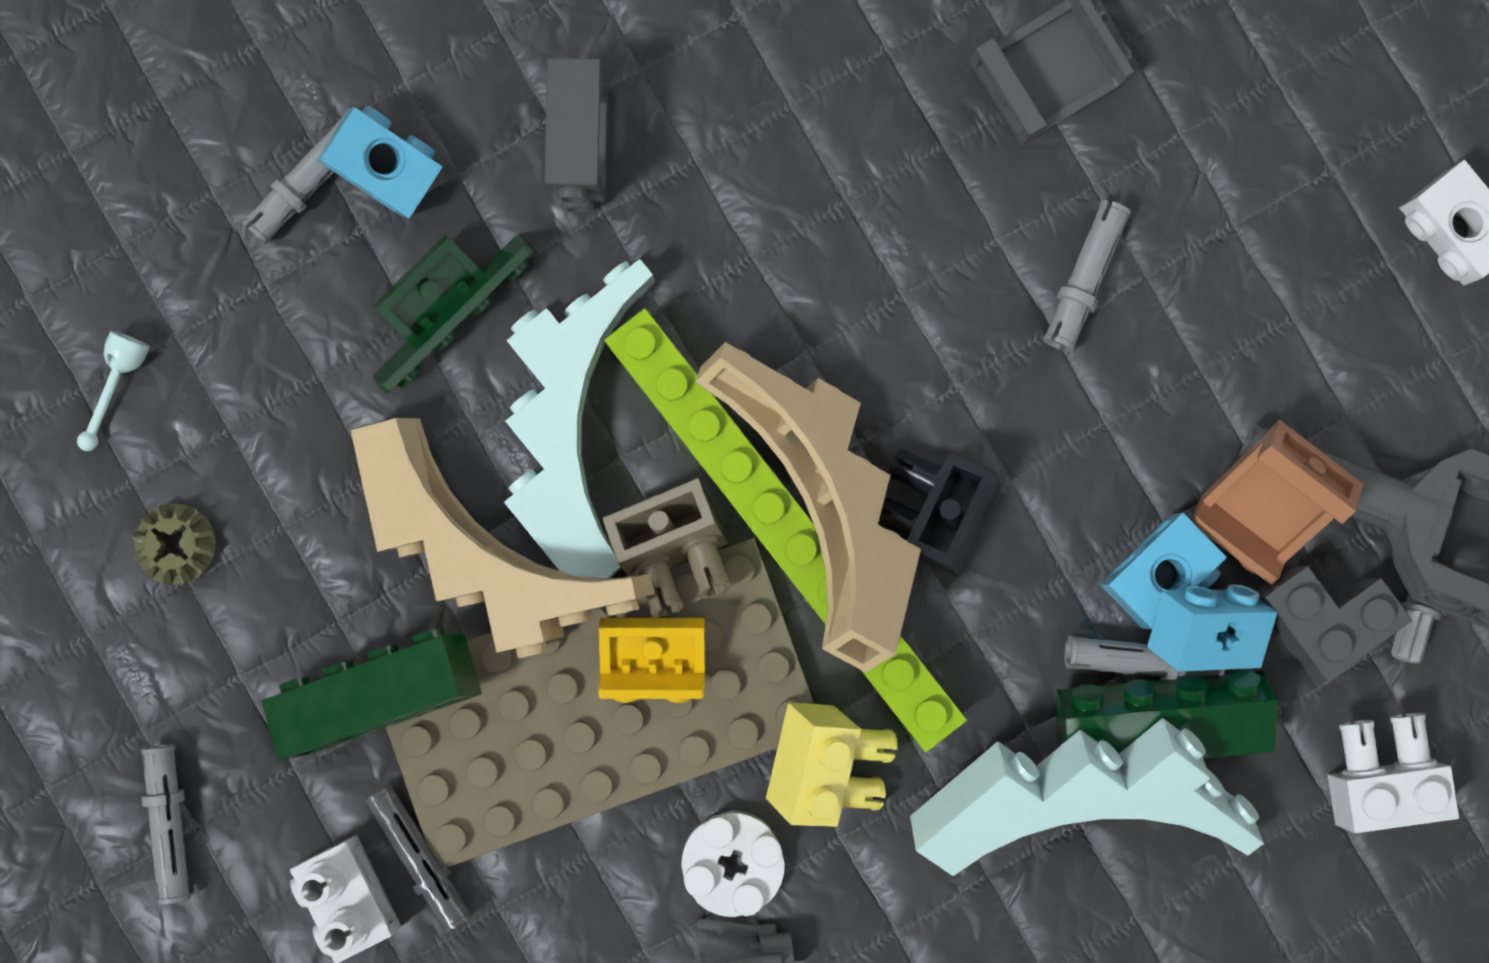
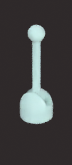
(122, 355)

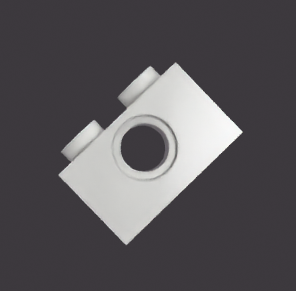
(1430, 218)

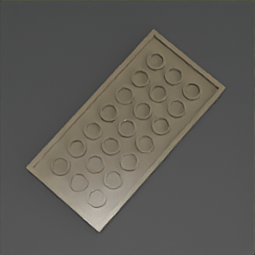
(553, 752)

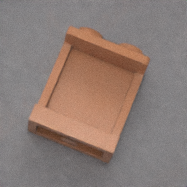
(1275, 501)

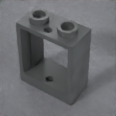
(576, 133)

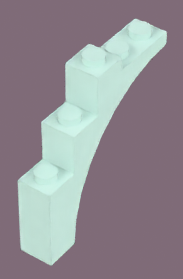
(563, 357)
(1081, 781)

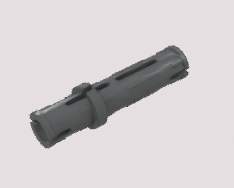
(417, 857)

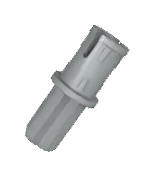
(1413, 638)

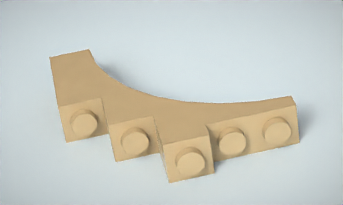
(810, 433)
(419, 515)

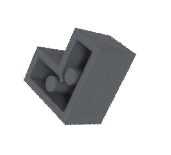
(1331, 632)

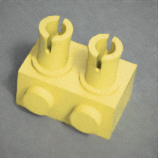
(815, 765)

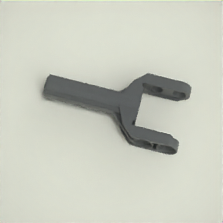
(1416, 520)

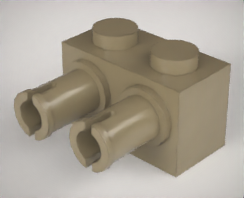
(665, 533)

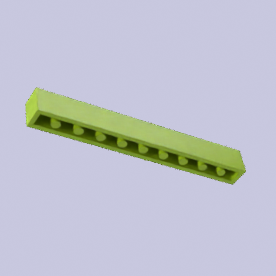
(769, 511)

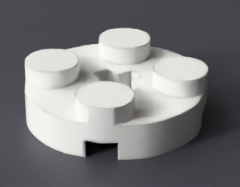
(745, 891)

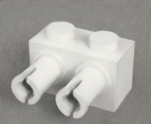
(1393, 795)
(344, 900)

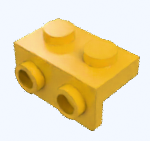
(652, 659)

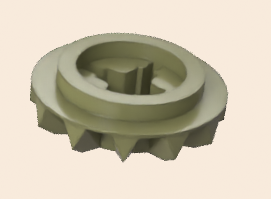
(197, 542)

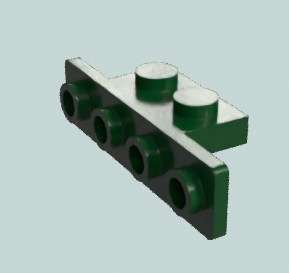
(436, 298)

